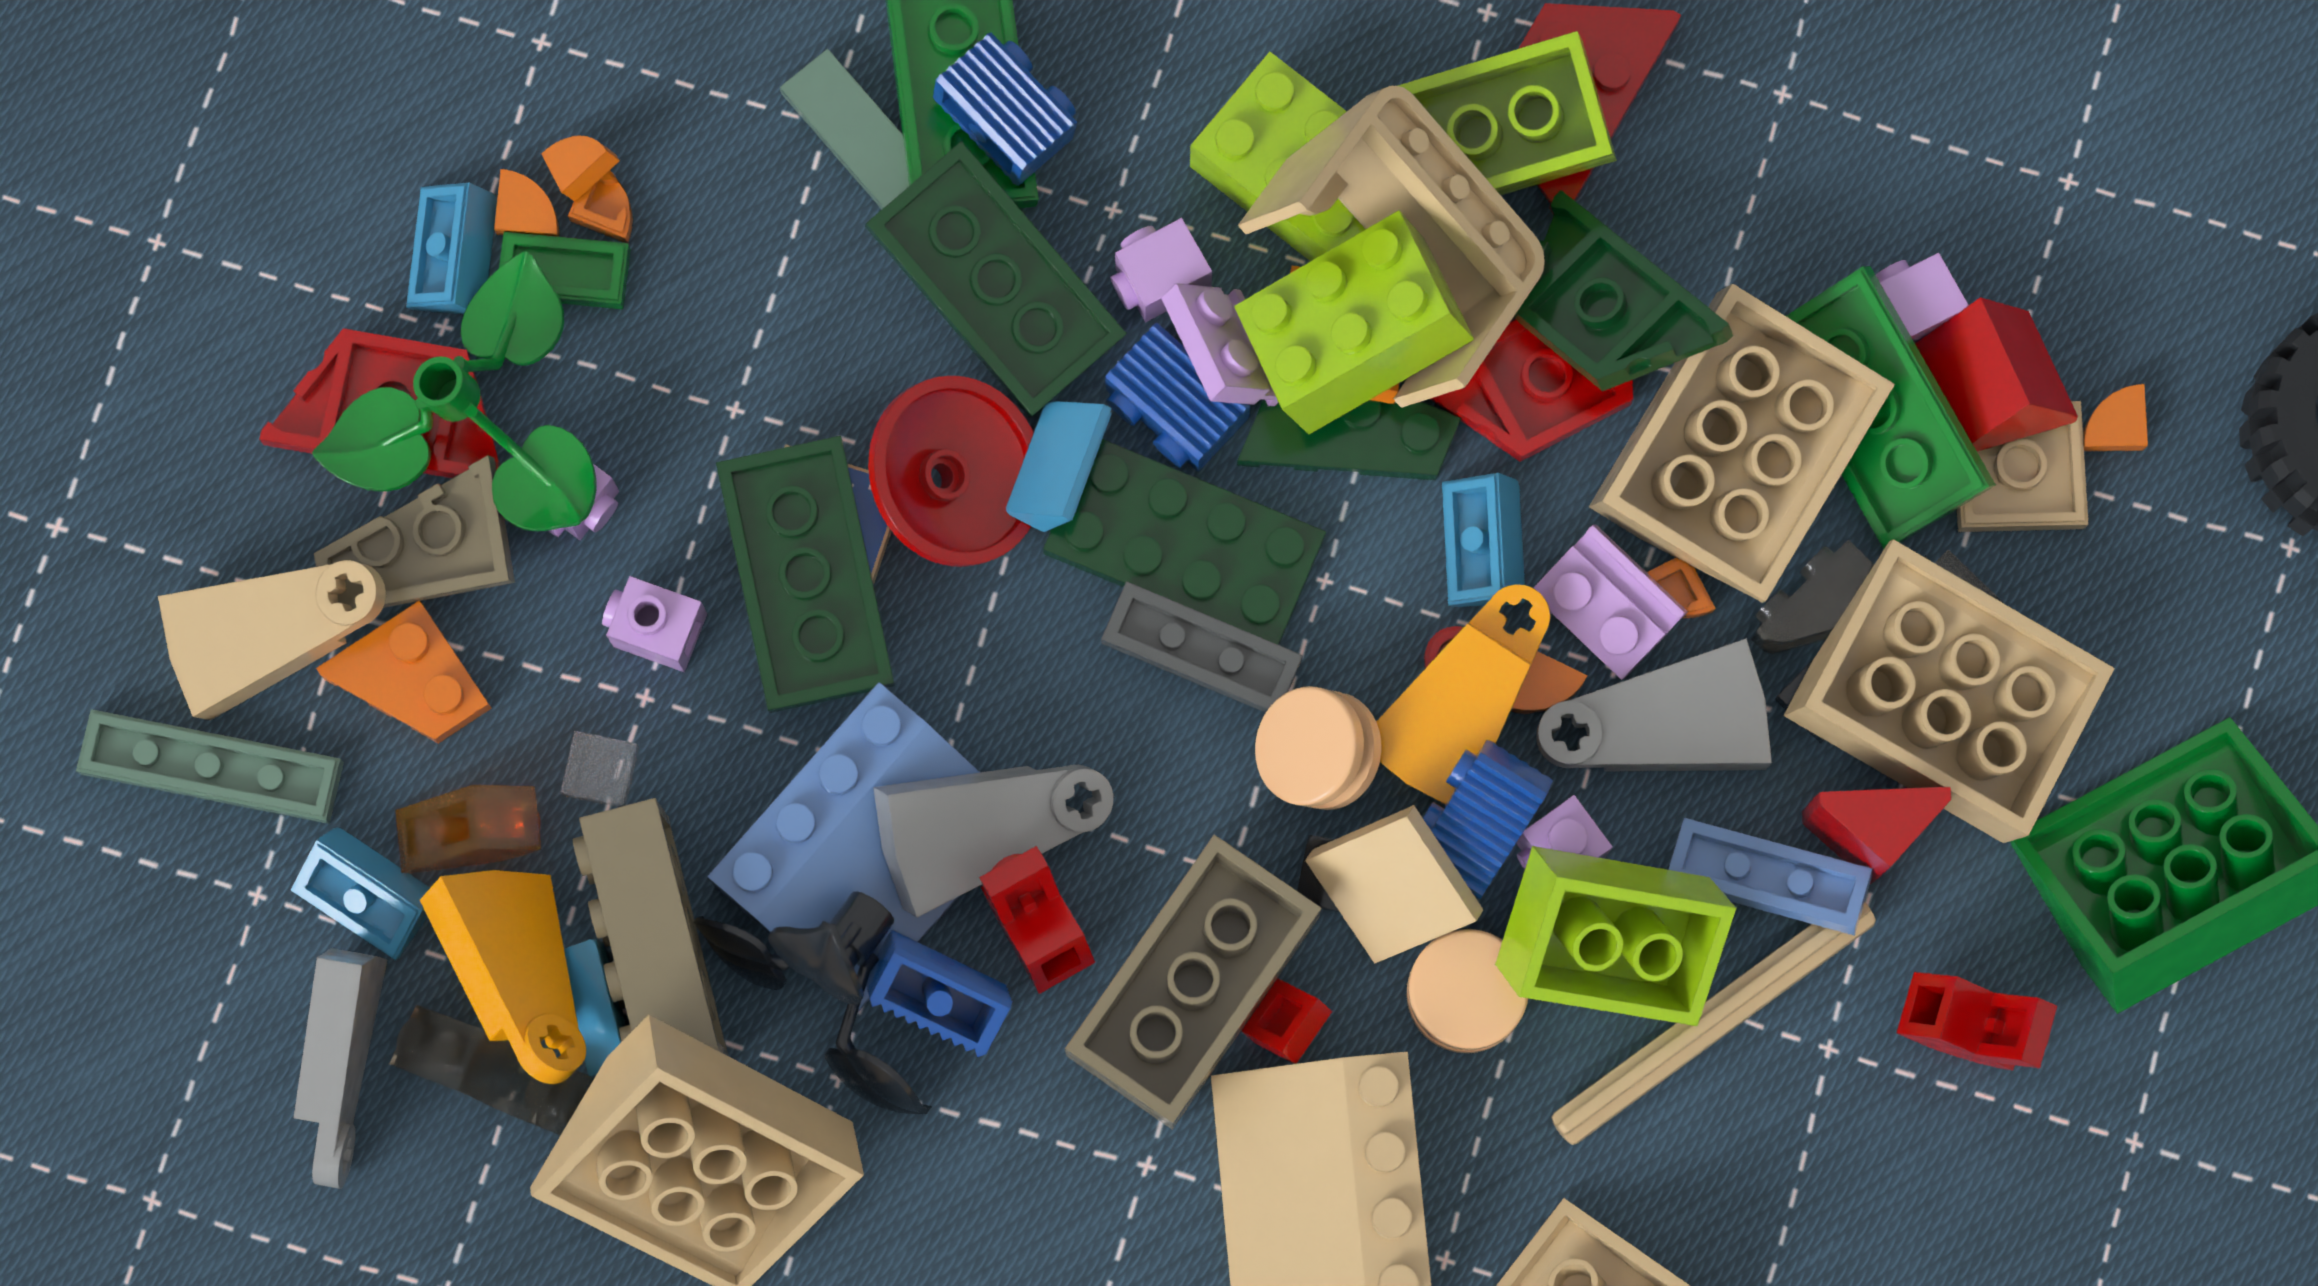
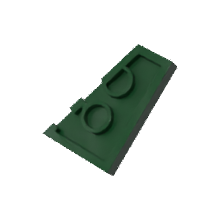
(1366, 440)

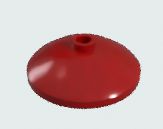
(978, 449)

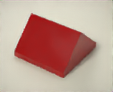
(1997, 374)
(1873, 825)

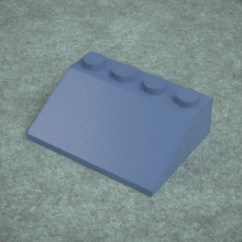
(824, 826)

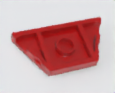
(1620, 52)
(362, 363)
(1530, 396)

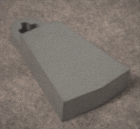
(1676, 718)
(958, 827)
(336, 1054)

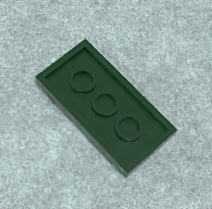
(995, 279)
(1188, 542)
(805, 574)

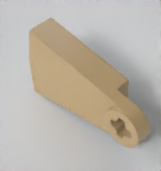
(262, 629)

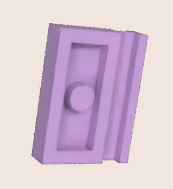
(1218, 344)
(1609, 602)

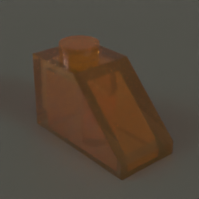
(468, 828)

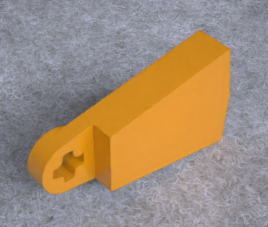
(1462, 695)
(511, 963)

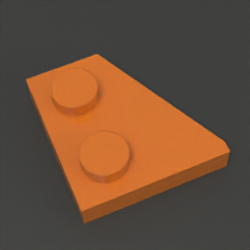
(409, 675)

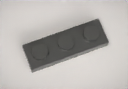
(1200, 648)

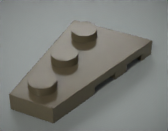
(434, 545)

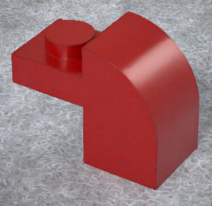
(1036, 919)
(1976, 1022)

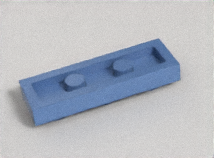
(1774, 875)

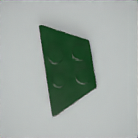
(1610, 304)

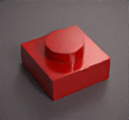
(1286, 1021)

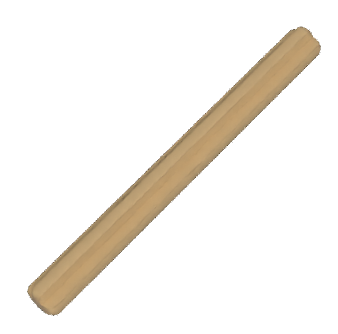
(1719, 1017)

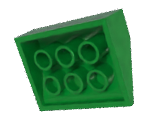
(2174, 864)

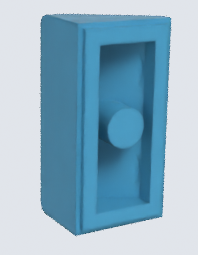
(451, 247)
(1058, 463)
(1482, 538)
(362, 891)
(595, 1010)

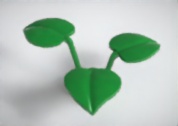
(380, 433)

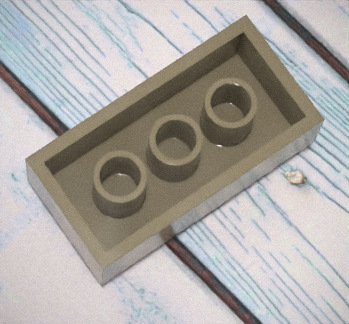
(647, 921)
(1193, 981)

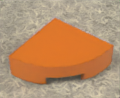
(578, 164)
(523, 207)
(605, 209)
(2118, 422)
(1684, 586)
(1547, 685)

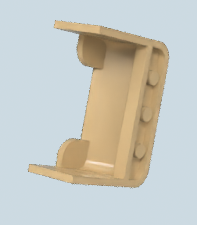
(1396, 158)

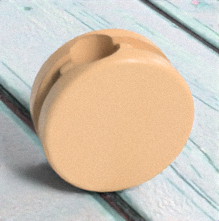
(1318, 748)
(1461, 994)

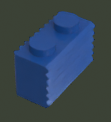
(1006, 107)
(1164, 392)
(1486, 812)
(938, 993)

